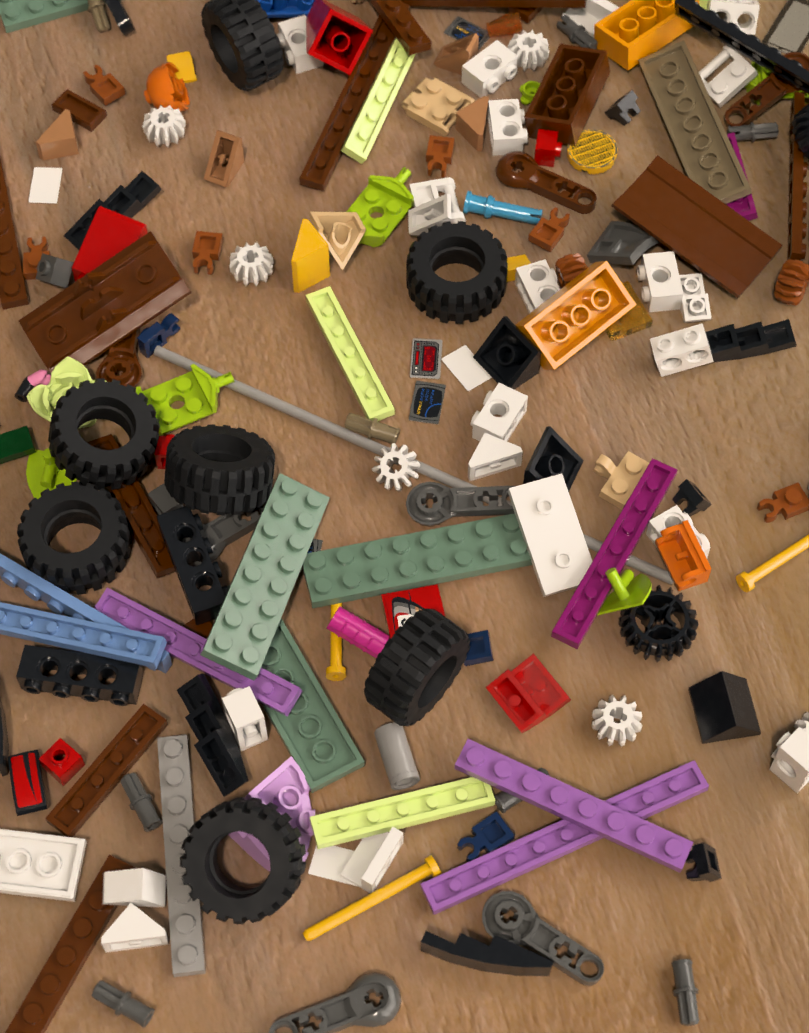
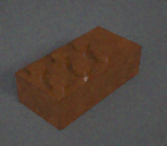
(568, 92)

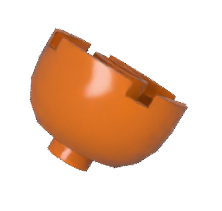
(166, 88)

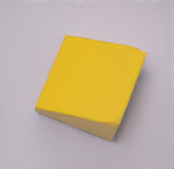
(184, 63)
(513, 263)

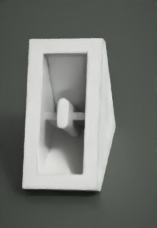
(429, 215)
(492, 457)
(134, 886)
(133, 931)

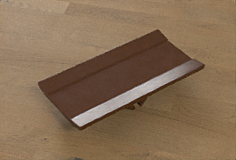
(697, 226)
(105, 304)

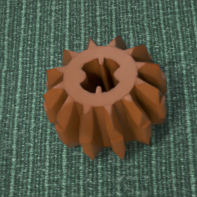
(569, 268)
(792, 282)

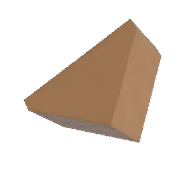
(457, 53)
(472, 122)
(58, 139)
(224, 159)

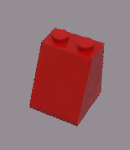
(335, 35)
(105, 238)

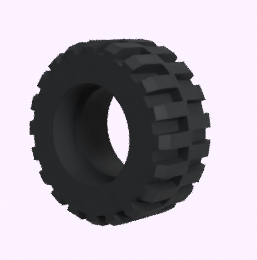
(243, 41)
(459, 245)
(111, 403)
(219, 469)
(71, 506)
(416, 667)
(210, 883)

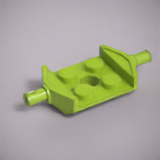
(386, 197)
(193, 388)

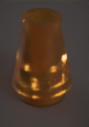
(505, 25)

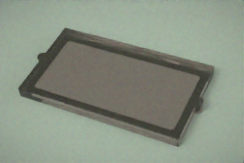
(791, 28)

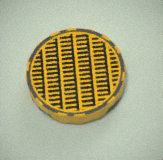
(593, 152)

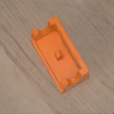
(683, 556)

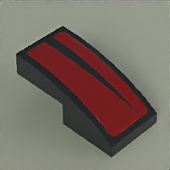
(27, 782)

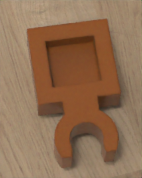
(105, 87)
(439, 154)
(549, 232)
(205, 249)
(32, 258)
(788, 501)

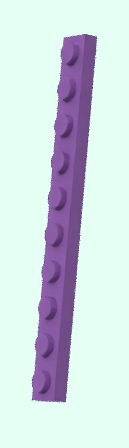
(556, 840)

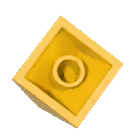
(309, 258)

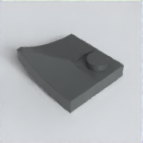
(621, 244)

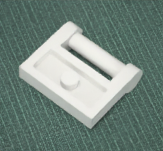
(730, 79)
(428, 190)

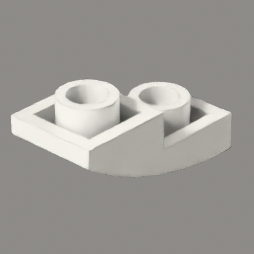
(694, 302)

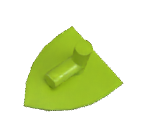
(44, 473)
(627, 592)

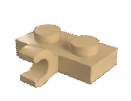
(621, 478)

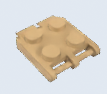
(435, 104)

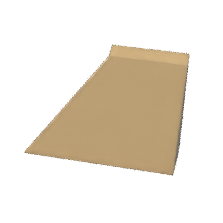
(340, 231)

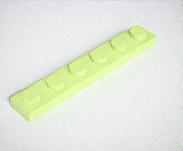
(377, 103)
(350, 354)
(400, 811)

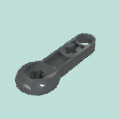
(454, 502)
(226, 530)
(536, 934)
(350, 1007)

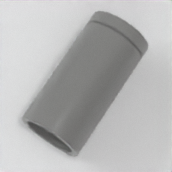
(396, 756)

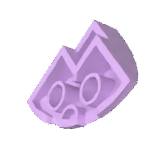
(288, 791)

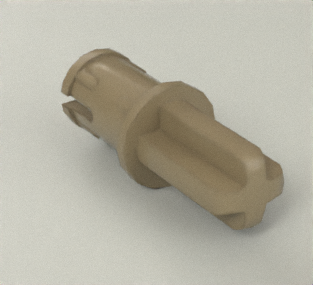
(97, 8)
(372, 428)

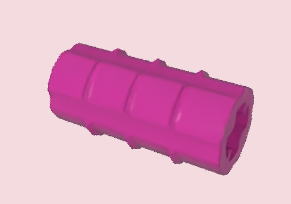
(357, 632)

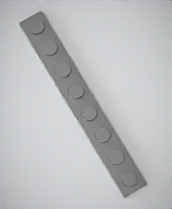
(178, 817)

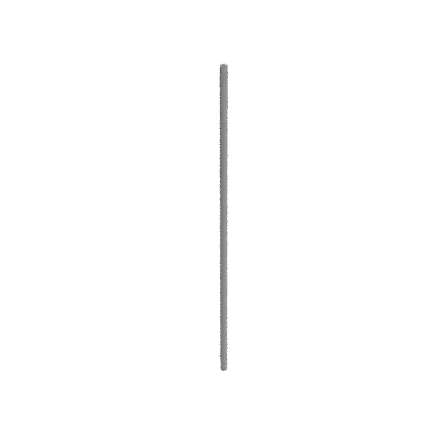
(375, 447)

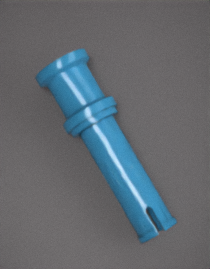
(489, 207)

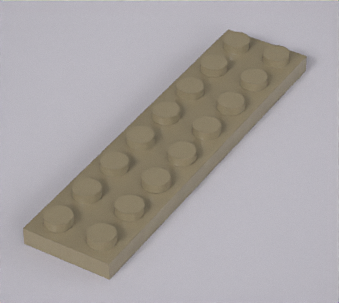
(694, 123)

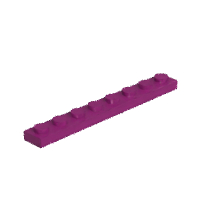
(614, 553)

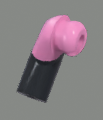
(31, 381)

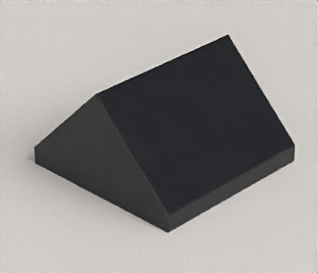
(509, 355)
(552, 458)
(723, 708)

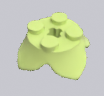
(64, 376)

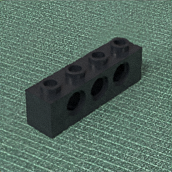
(183, 524)
(39, 660)

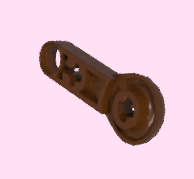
(768, 92)
(543, 182)
(122, 358)

